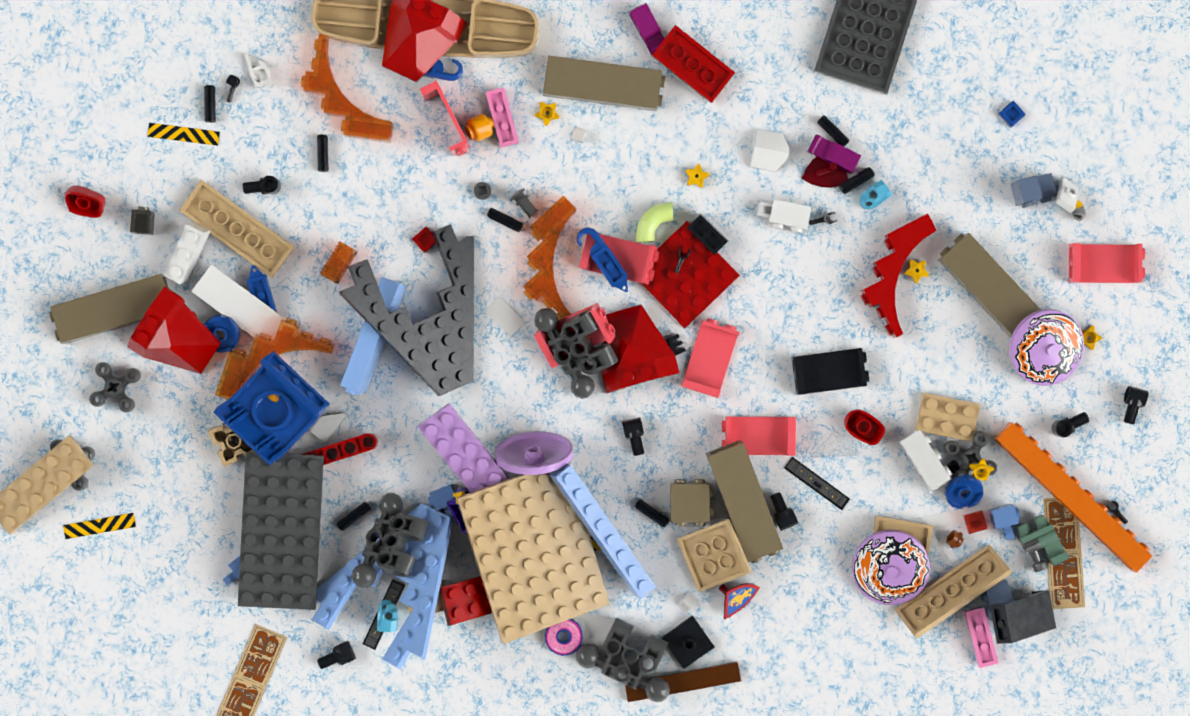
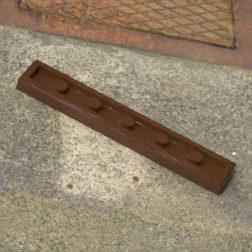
(693, 680)

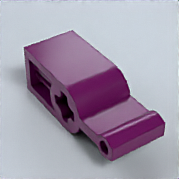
(646, 26)
(834, 153)

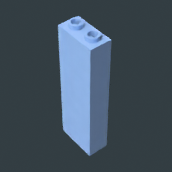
(370, 344)

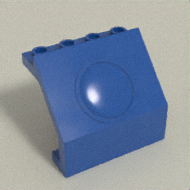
(269, 425)

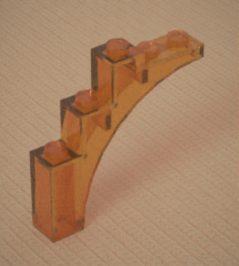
(322, 82)
(548, 229)
(287, 339)

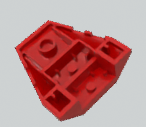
(419, 36)
(173, 334)
(639, 350)

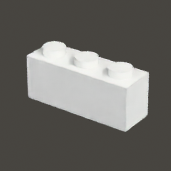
(186, 253)
(926, 460)

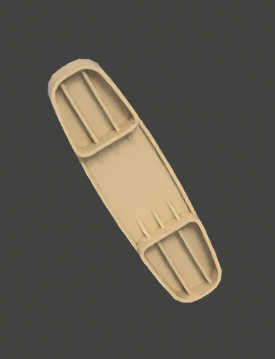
(491, 30)

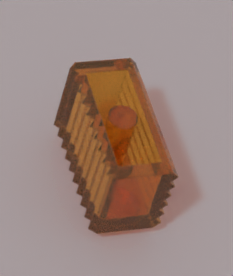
(338, 262)

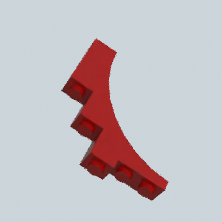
(882, 293)

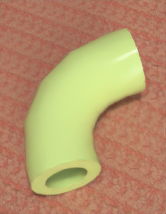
(651, 220)

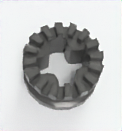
(483, 196)

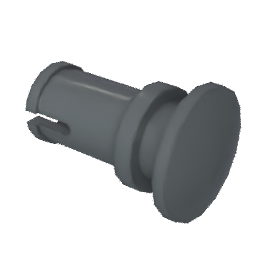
(523, 201)

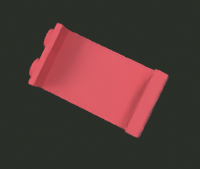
(433, 90)
(634, 258)
(1106, 263)
(605, 332)
(710, 358)
(762, 434)

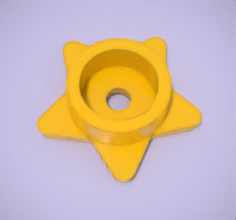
(542, 113)
(693, 180)
(916, 275)
(1094, 337)
(981, 475)

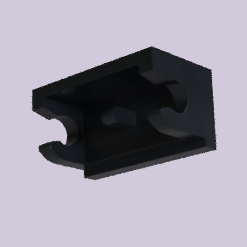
(707, 234)

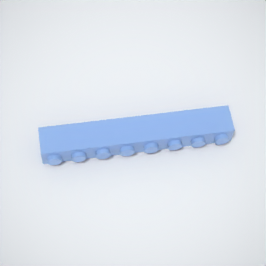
(602, 531)

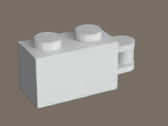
(786, 214)

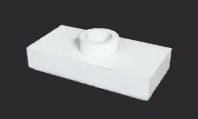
(1067, 195)

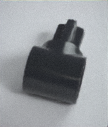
(261, 186)
(1135, 399)
(1071, 424)
(634, 430)
(785, 516)
(341, 654)

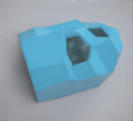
(874, 195)
(387, 617)

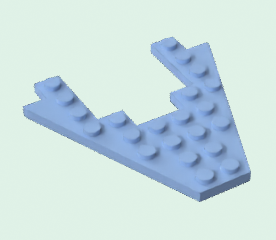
(420, 593)

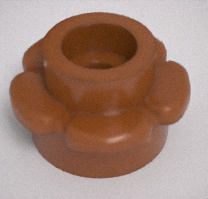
(954, 539)

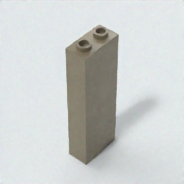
(603, 83)
(987, 282)
(105, 309)
(744, 501)

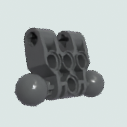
(575, 363)
(388, 532)
(589, 657)

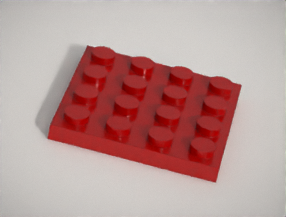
(698, 281)

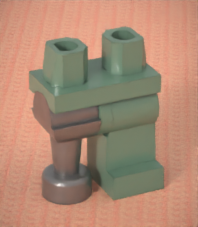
(1041, 537)

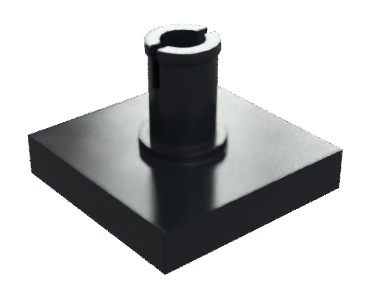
(688, 642)

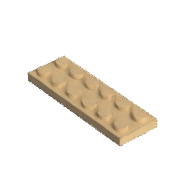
(237, 228)
(42, 483)
(953, 591)

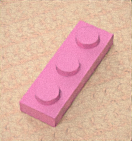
(502, 117)
(981, 637)

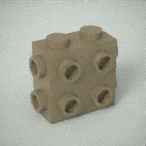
(690, 502)

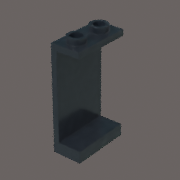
(830, 371)
(1023, 617)

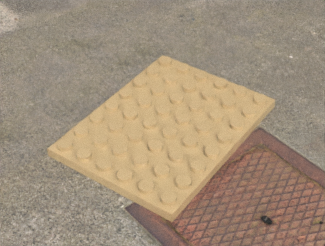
(531, 555)

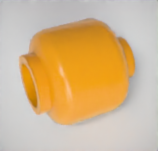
(479, 127)

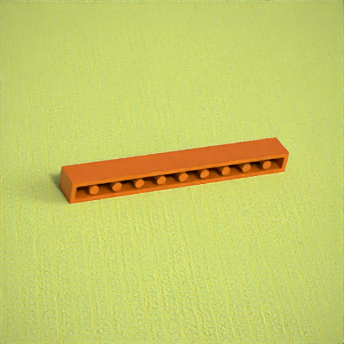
(1073, 497)

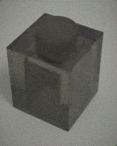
(142, 221)

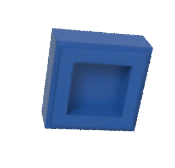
(1011, 114)

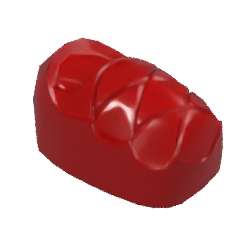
(84, 201)
(864, 427)

